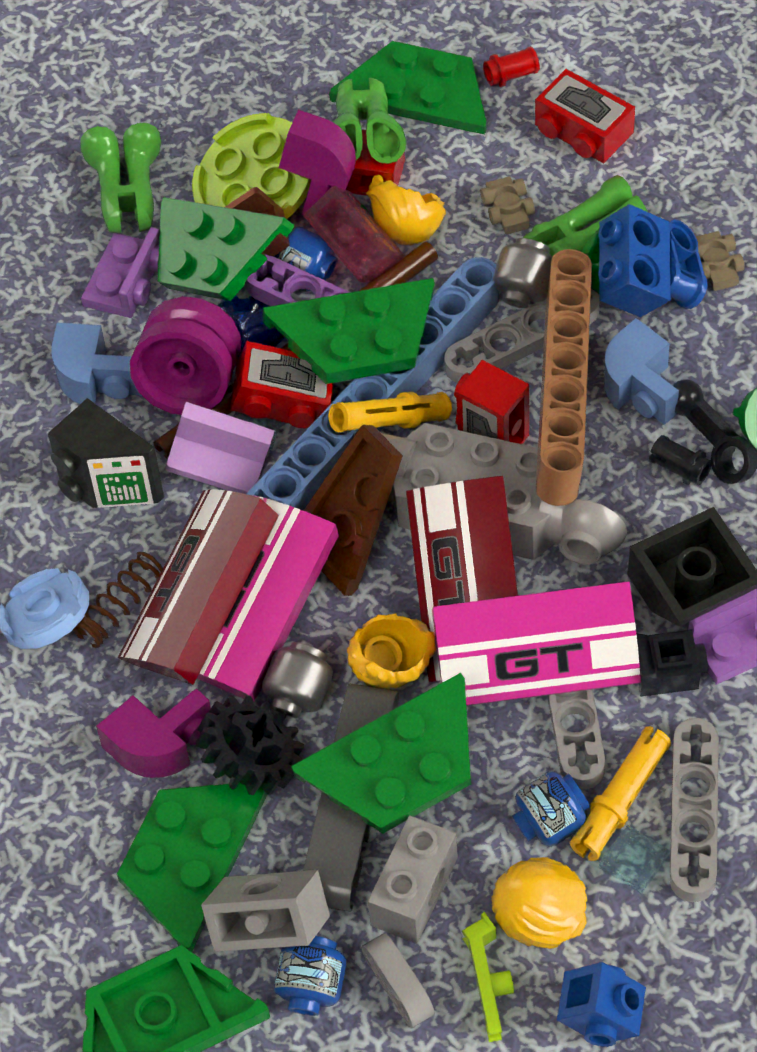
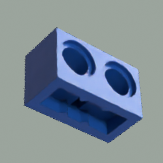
(634, 261)

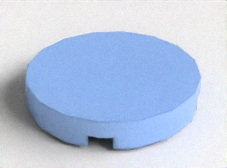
(43, 608)

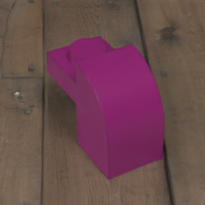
(318, 152)
(152, 744)

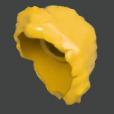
(405, 213)
(390, 651)
(540, 903)

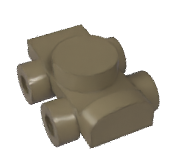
(507, 205)
(716, 262)

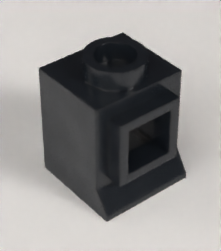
(670, 676)

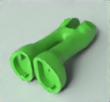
(384, 134)
(140, 149)
(564, 231)

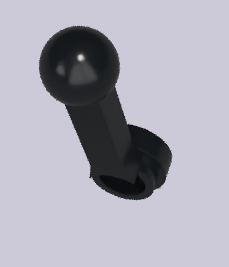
(718, 432)

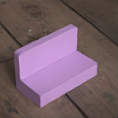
(218, 449)

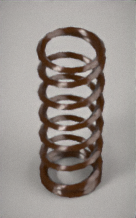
(93, 627)

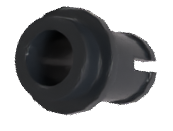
(681, 460)

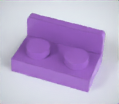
(123, 274)
(729, 637)

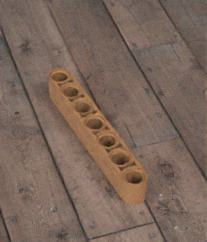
(564, 378)

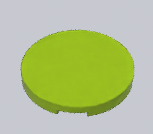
(248, 157)

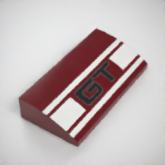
(460, 546)
(199, 584)

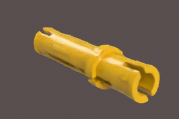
(405, 410)
(611, 808)

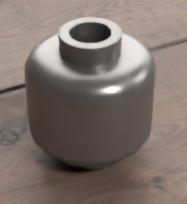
(523, 272)
(297, 679)

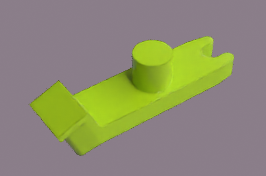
(489, 984)

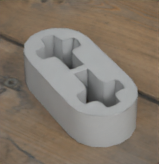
(398, 980)

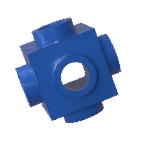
(601, 1003)

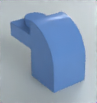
(83, 366)
(633, 370)

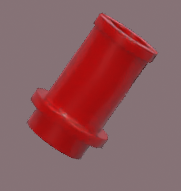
(510, 66)

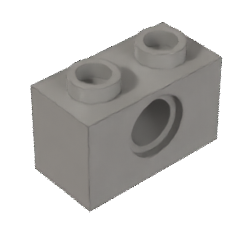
(413, 879)
(266, 911)

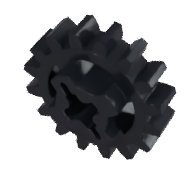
(249, 744)

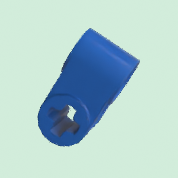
(686, 270)

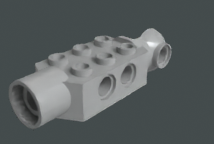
(449, 455)

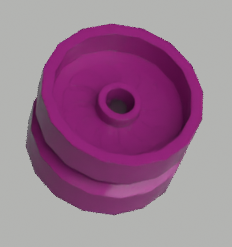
(185, 354)

